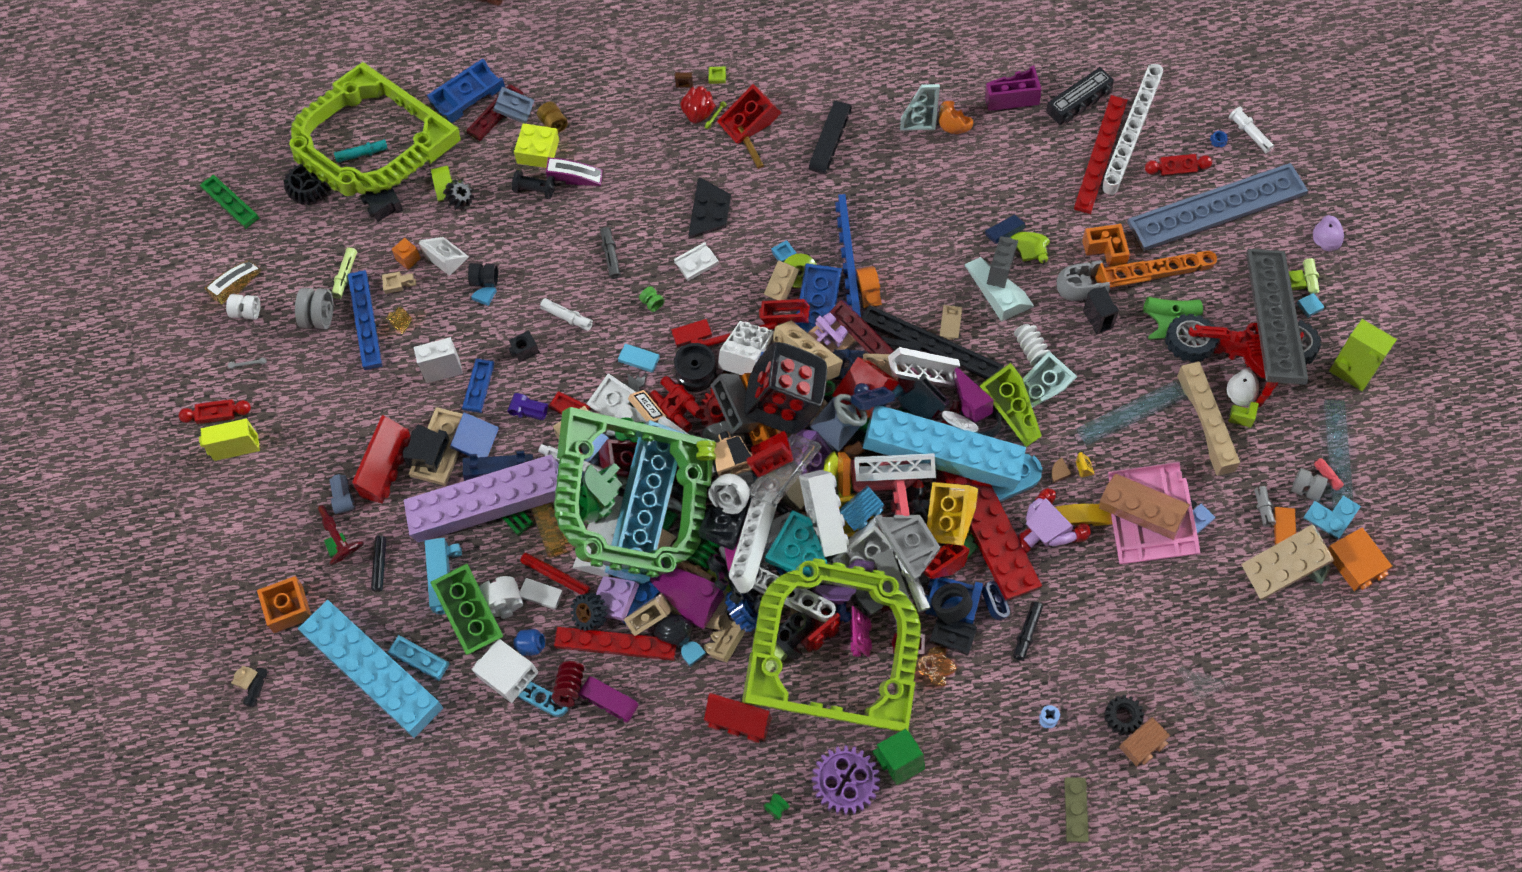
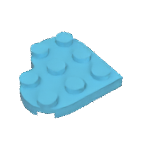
(1029, 478)

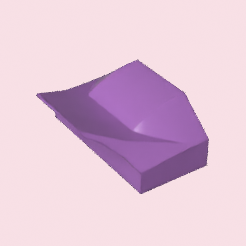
(835, 594)

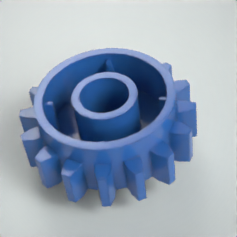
(742, 613)

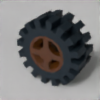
(588, 611)

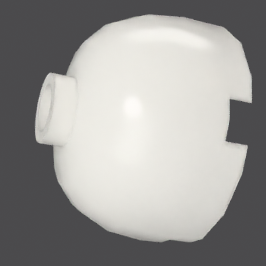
(729, 493)

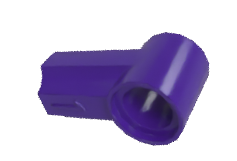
(523, 406)

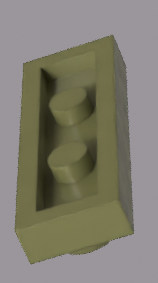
(1076, 810)

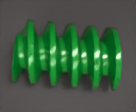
(703, 552)

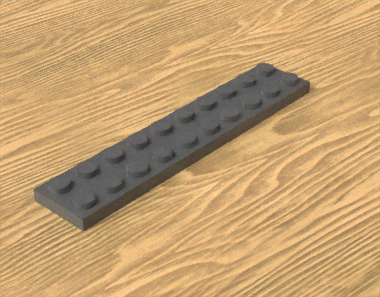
(1276, 317)

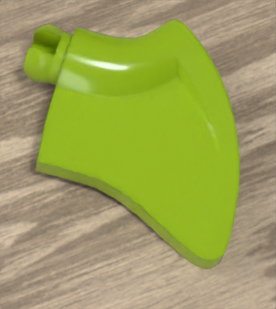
(1032, 246)

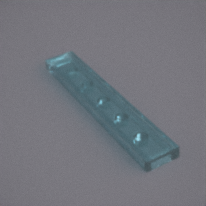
(1130, 413)
(1338, 448)

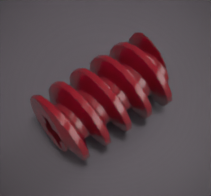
(567, 683)

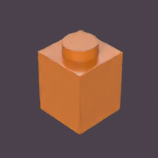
(406, 253)

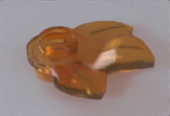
(939, 664)

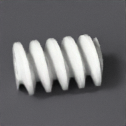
(1031, 343)

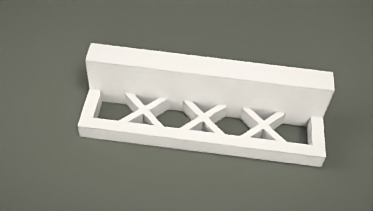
(923, 362)
(895, 471)

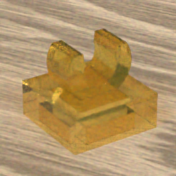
(399, 319)

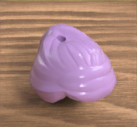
(1328, 237)

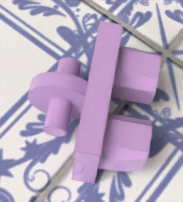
(835, 336)

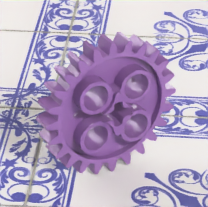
(829, 771)

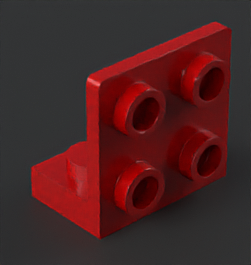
(770, 454)
(821, 631)

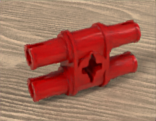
(676, 403)

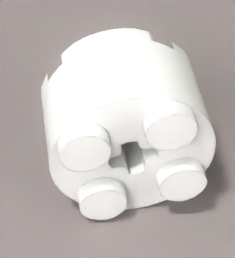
(502, 596)

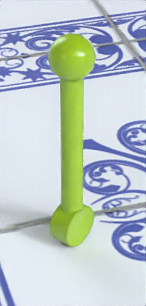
(722, 105)

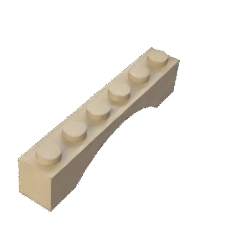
(1220, 447)

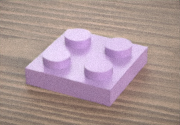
(617, 596)

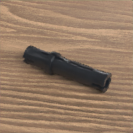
(1025, 637)

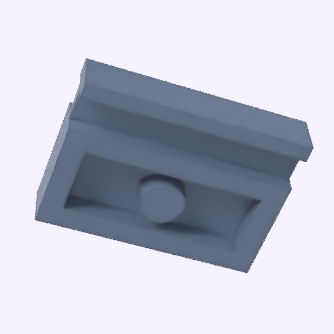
(513, 105)

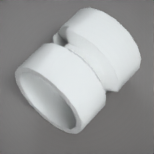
(241, 306)

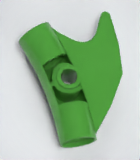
(1166, 310)

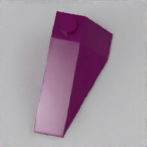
(690, 595)

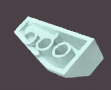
(922, 110)
(1005, 301)
(1047, 379)

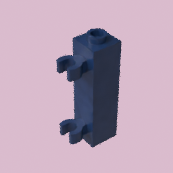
(479, 466)

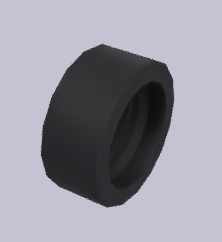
(959, 611)

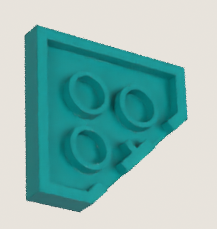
(795, 545)

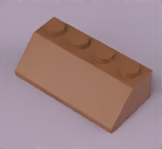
(1143, 506)

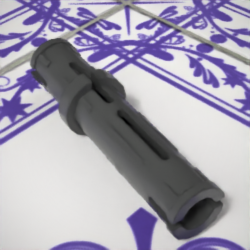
(609, 246)

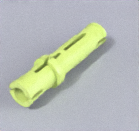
(341, 280)

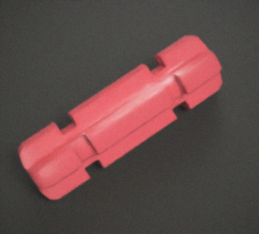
(1328, 473)

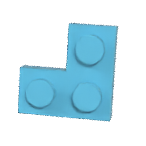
(1333, 521)

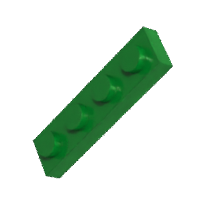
(229, 201)

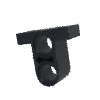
(797, 633)

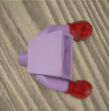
(1050, 525)

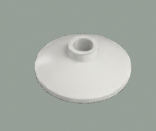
(959, 421)

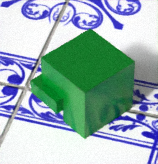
(900, 756)

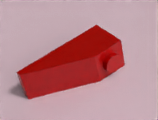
(947, 561)

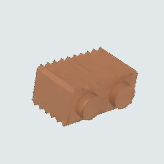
(1144, 742)

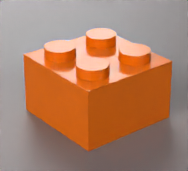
(284, 604)

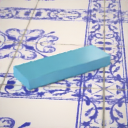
(418, 658)

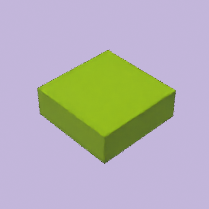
(717, 75)

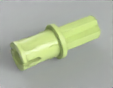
(1311, 275)

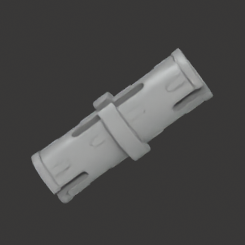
(1264, 506)

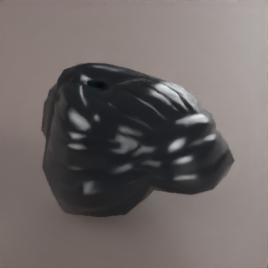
(674, 630)

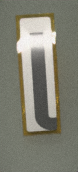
(232, 281)

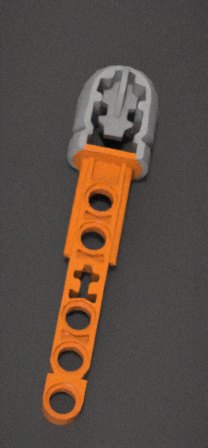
(1075, 280)

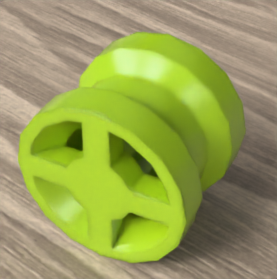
(706, 450)

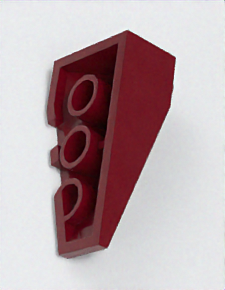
(619, 453)

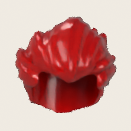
(697, 104)

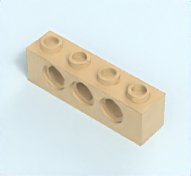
(794, 335)

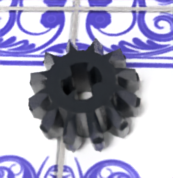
(458, 194)

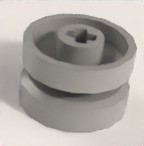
(314, 308)

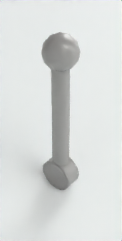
(232, 365)

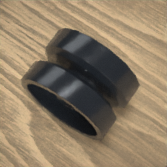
(695, 367)

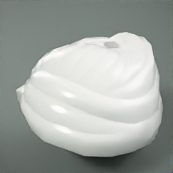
(1243, 392)

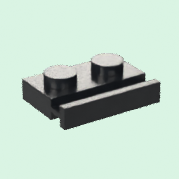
(953, 635)

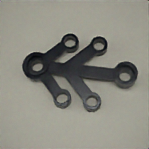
(719, 566)

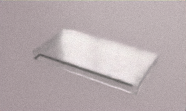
(775, 484)

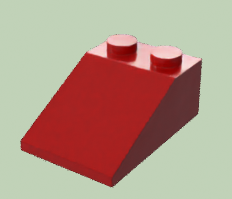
(751, 111)

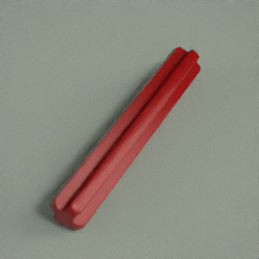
(554, 574)

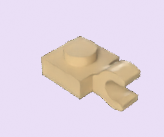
(395, 281)

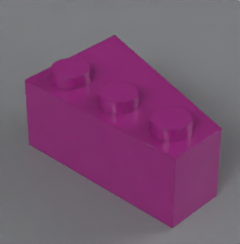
(1013, 92)

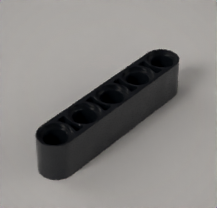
(830, 136)

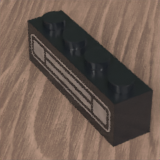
(1079, 96)

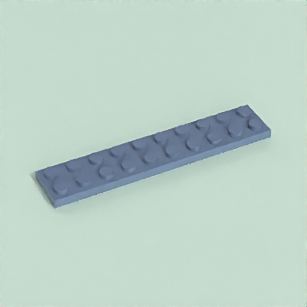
(1217, 206)

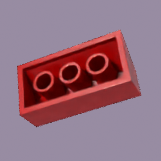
(381, 460)

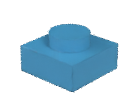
(783, 251)

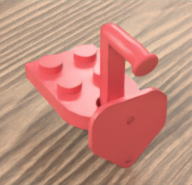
(899, 503)

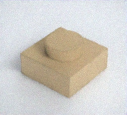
(243, 677)

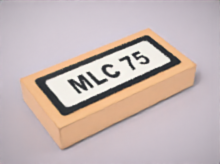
(646, 406)

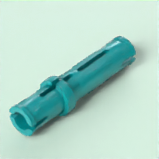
(355, 152)

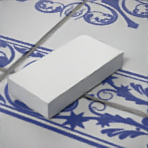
(541, 593)

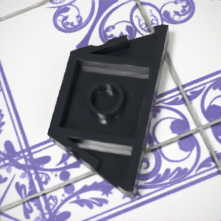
(709, 209)
(723, 527)

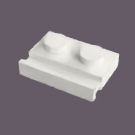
(696, 261)

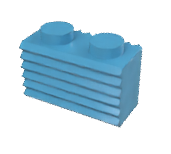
(861, 508)

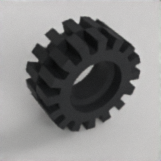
(1129, 704)

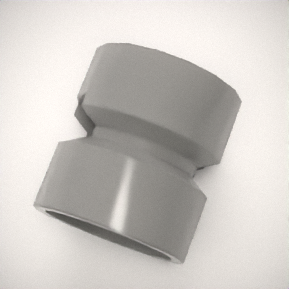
(1310, 485)

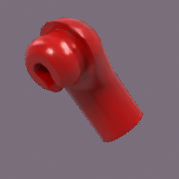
(1023, 544)

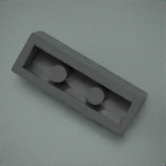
(1002, 262)
(731, 398)

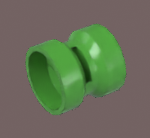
(650, 297)

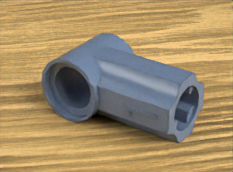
(342, 498)

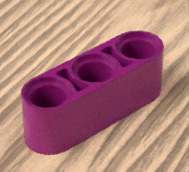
(608, 698)

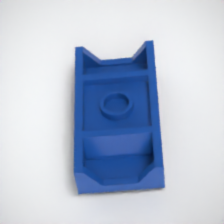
(465, 90)

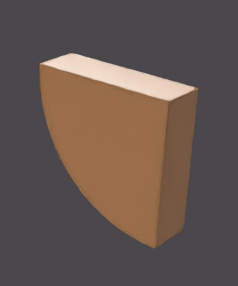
(1059, 471)

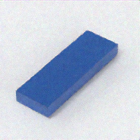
(478, 385)

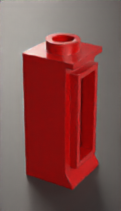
(769, 307)

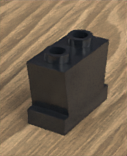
(381, 203)
(1100, 310)
(923, 399)
(426, 448)

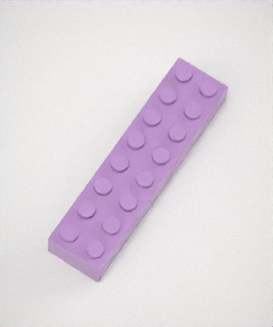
(482, 499)

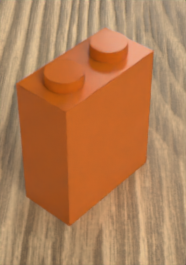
(1359, 560)

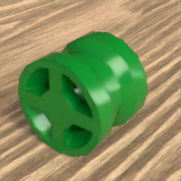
(776, 806)

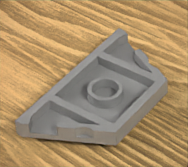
(910, 541)

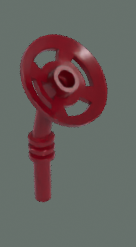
(343, 548)

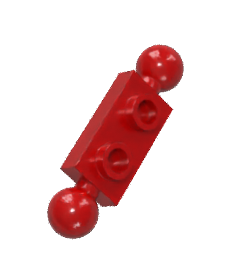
(1178, 164)
(214, 411)

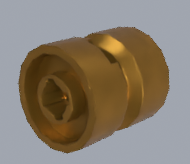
(551, 116)

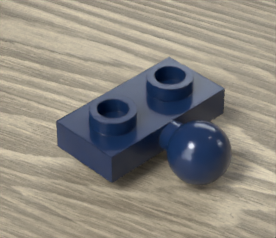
(866, 398)

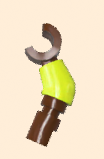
(831, 461)

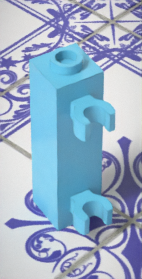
(437, 565)

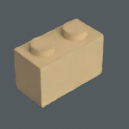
(781, 281)

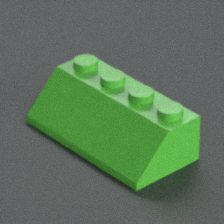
(466, 609)

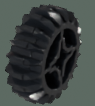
(310, 186)

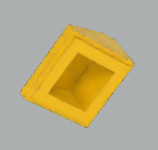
(1084, 465)

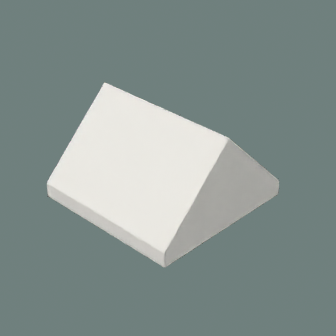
(443, 254)

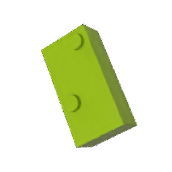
(1362, 354)

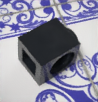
(523, 339)

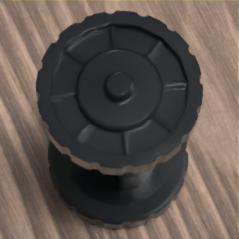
(534, 184)

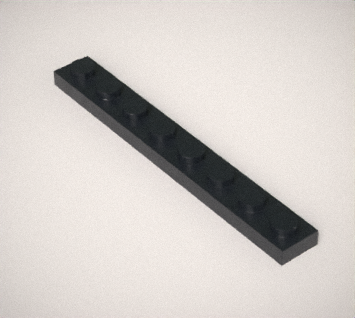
(930, 342)

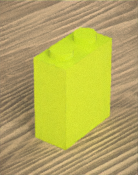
(229, 439)

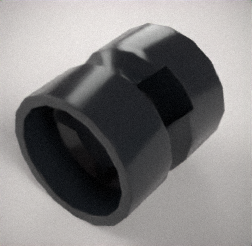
(483, 275)

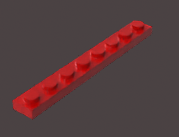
(1100, 154)

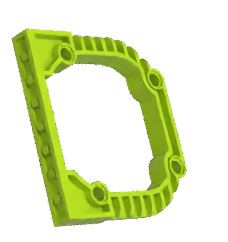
(350, 89)
(765, 687)

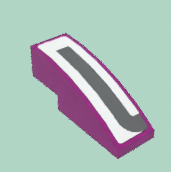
(573, 172)

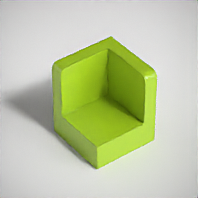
(1243, 416)

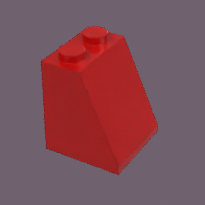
(864, 372)

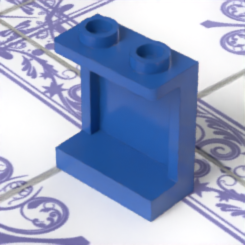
(974, 591)

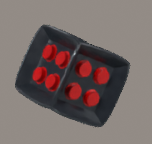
(786, 388)

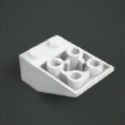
(744, 348)

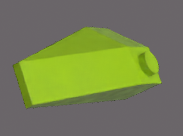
(1013, 403)

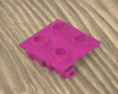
(860, 627)

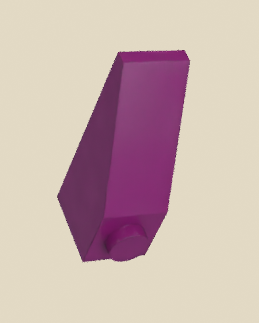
(973, 400)

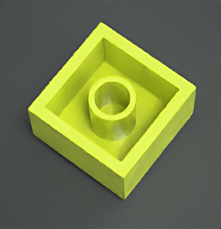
(536, 145)

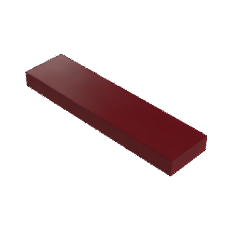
(488, 119)

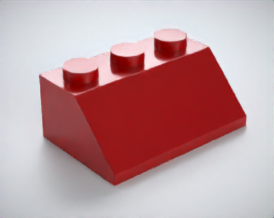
(737, 718)

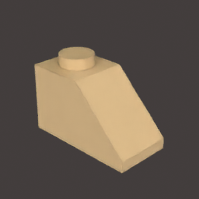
(950, 322)
(648, 614)

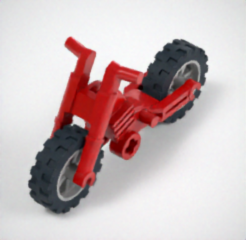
(1235, 343)

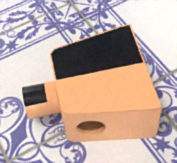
(731, 455)

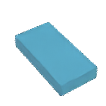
(638, 358)

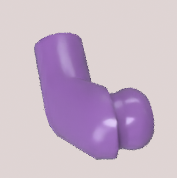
(868, 565)

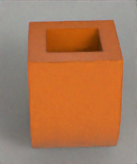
(869, 286)

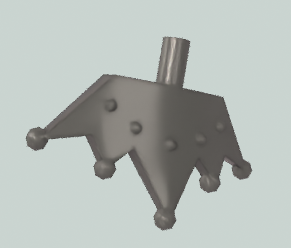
(635, 384)

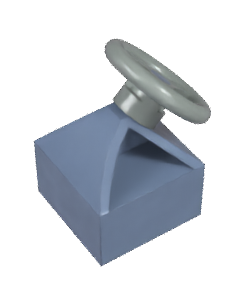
(837, 422)

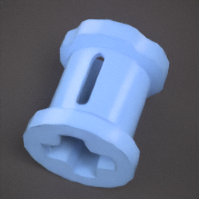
(1051, 722)

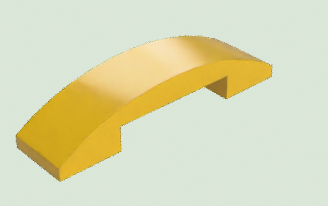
(1085, 513)

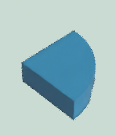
(484, 295)

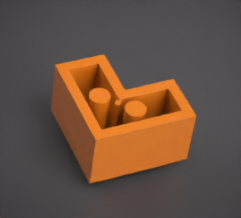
(1109, 241)

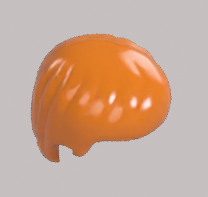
(953, 120)

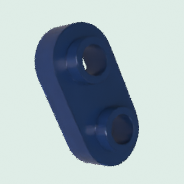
(995, 601)

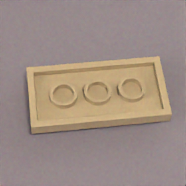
(445, 421)
(1287, 562)

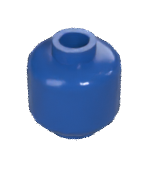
(529, 642)

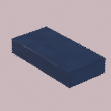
(1005, 228)

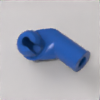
(841, 609)

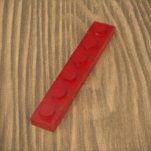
(614, 643)

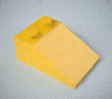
(951, 512)

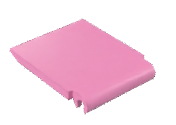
(1140, 544)

